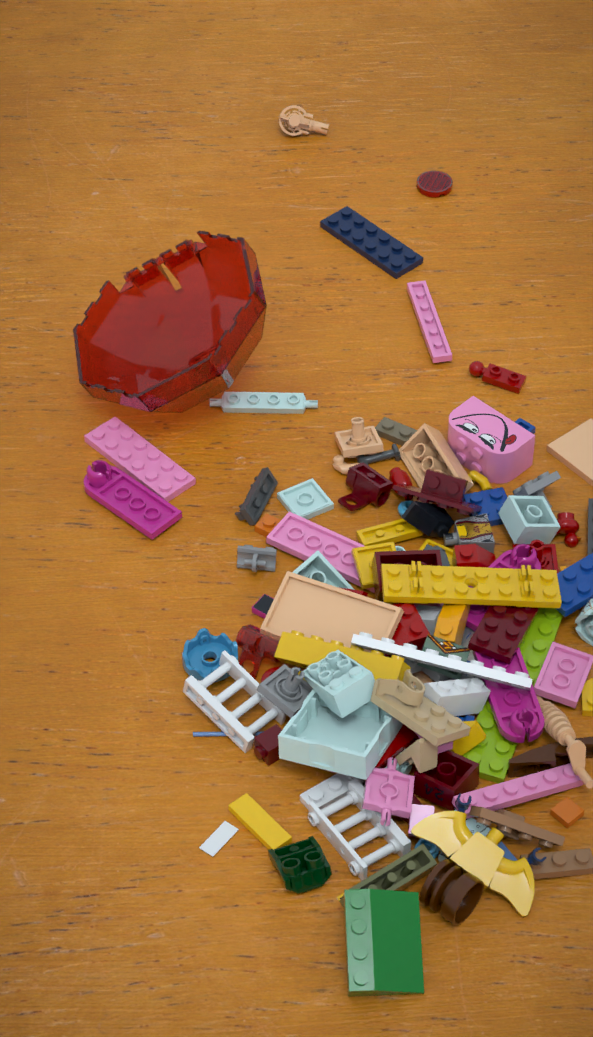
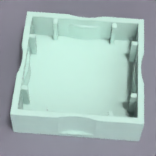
(335, 743)

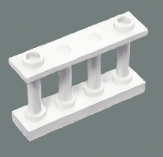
(225, 719)
(396, 839)

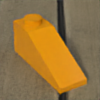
(452, 622)

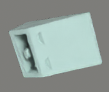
(340, 682)

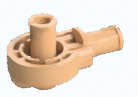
(298, 121)

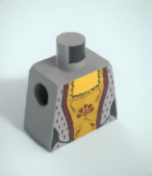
(471, 531)

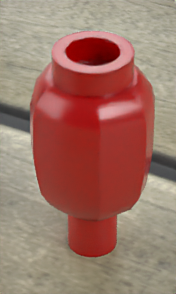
(399, 476)

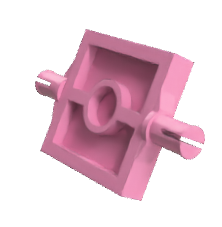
(389, 792)

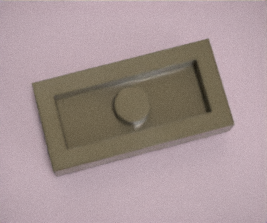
(394, 431)

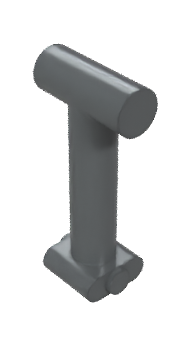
(394, 452)

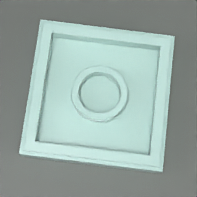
(305, 499)

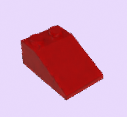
(410, 628)

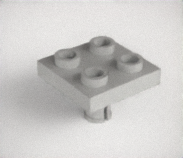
(536, 486)
(286, 689)

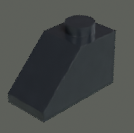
(428, 518)

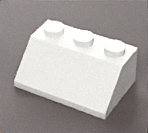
(459, 695)

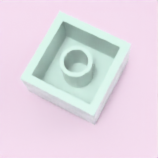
(529, 519)

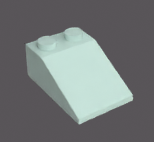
(320, 569)

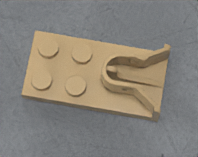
(416, 711)

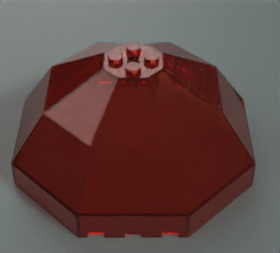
(170, 345)

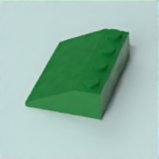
(383, 942)

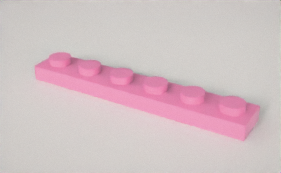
(429, 322)
(522, 789)

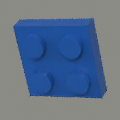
(491, 503)

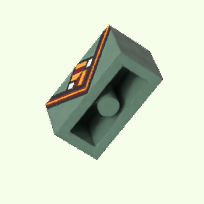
(444, 648)

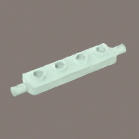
(264, 402)

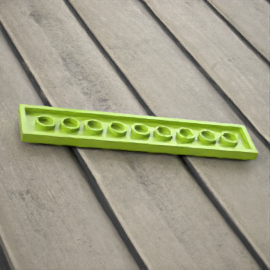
(496, 750)

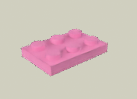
(563, 674)

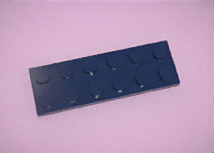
(371, 242)

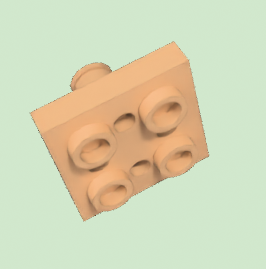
(358, 440)

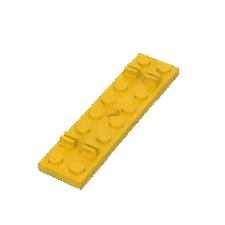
(450, 585)

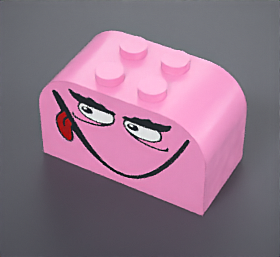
(489, 441)

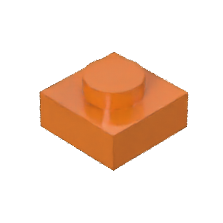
(266, 524)

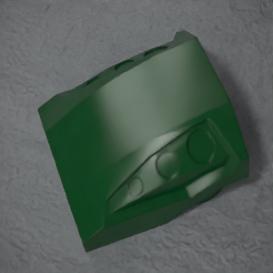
(301, 865)

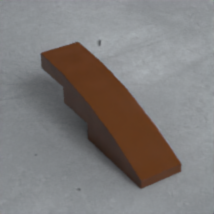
(544, 758)

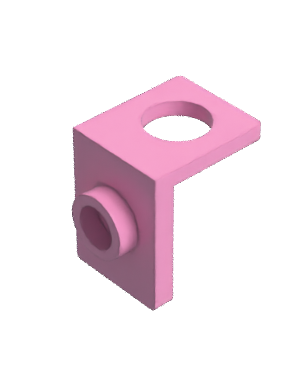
(418, 813)

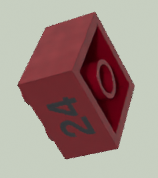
(450, 777)

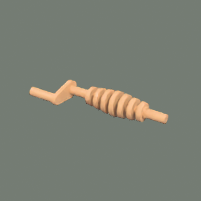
(559, 727)

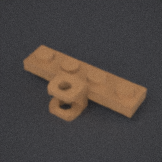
(514, 827)

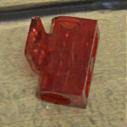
(256, 646)

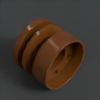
(451, 892)

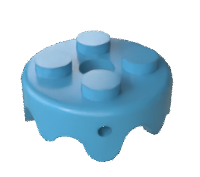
(204, 647)

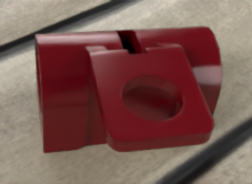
(366, 487)

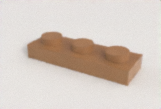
(563, 863)

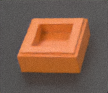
(567, 812)

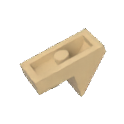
(420, 753)

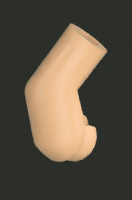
(340, 465)

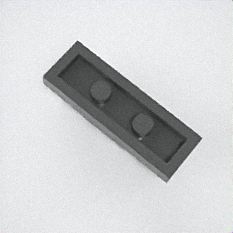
(257, 497)

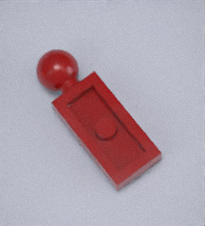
(498, 376)

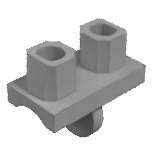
(256, 558)

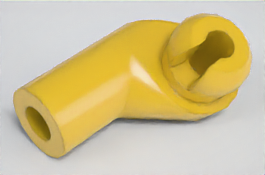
(483, 481)

